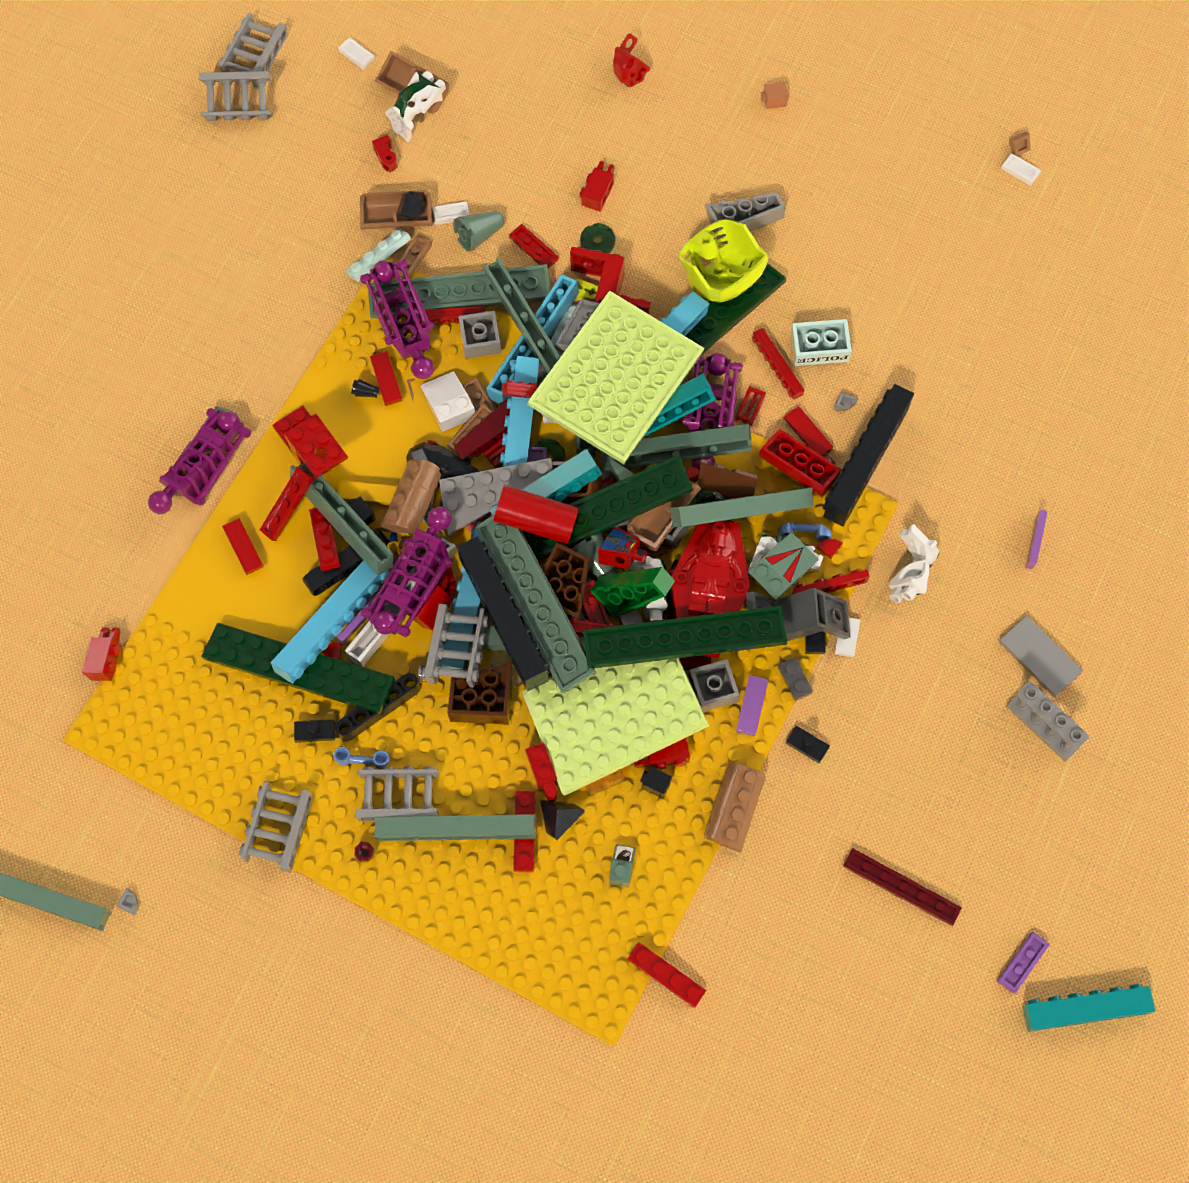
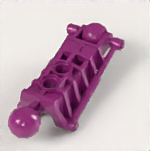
(407, 347)
(723, 415)
(196, 472)
(425, 576)

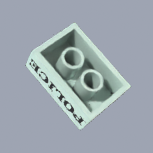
(820, 342)

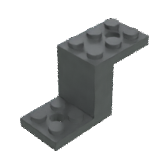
(807, 613)

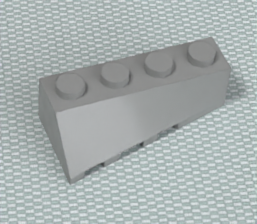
(751, 212)

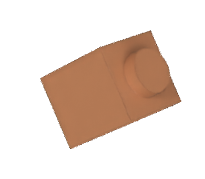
(774, 95)

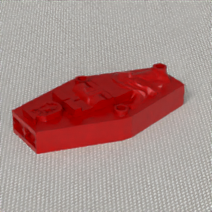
(711, 573)

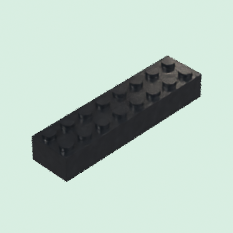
(867, 454)
(503, 614)

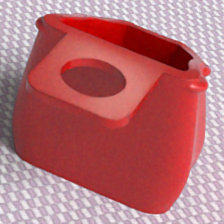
(628, 67)

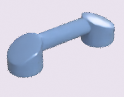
(822, 531)
(343, 758)

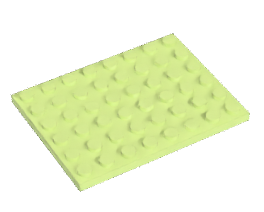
(616, 377)
(613, 719)

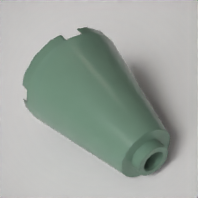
(477, 228)
(590, 549)

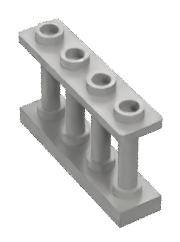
(270, 52)
(244, 79)
(440, 635)
(1047, 721)
(368, 812)
(291, 839)

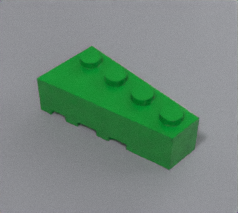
(631, 589)

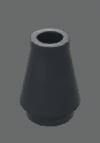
(363, 389)

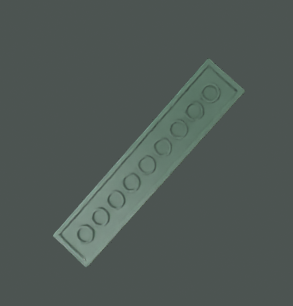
(470, 289)
(537, 603)

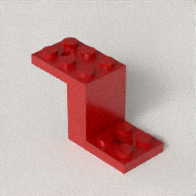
(610, 269)
(310, 441)

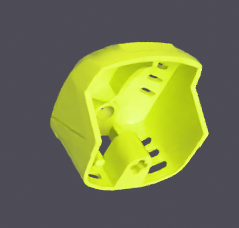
(727, 261)

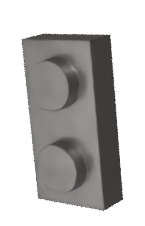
(795, 679)

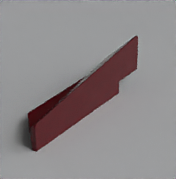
(484, 434)

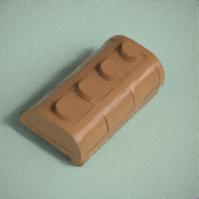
(397, 74)
(381, 209)
(411, 497)
(657, 523)
(734, 806)

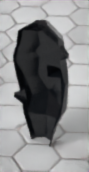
(446, 460)

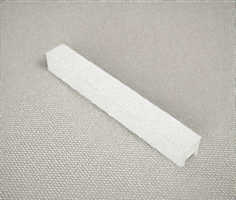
(369, 639)

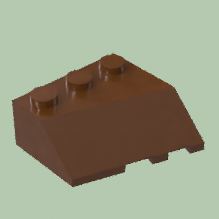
(727, 483)
(567, 576)
(486, 701)

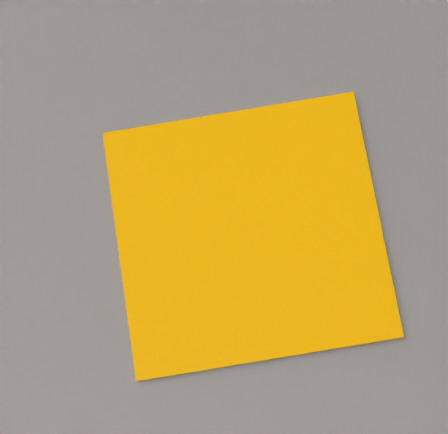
(219, 733)

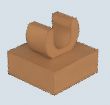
(1020, 143)

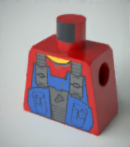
(620, 549)

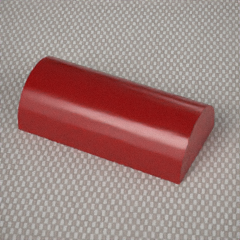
(800, 462)
(535, 514)

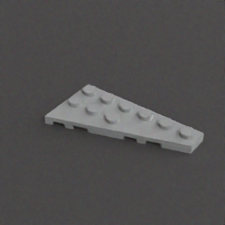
(474, 494)

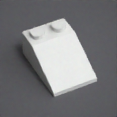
(448, 401)

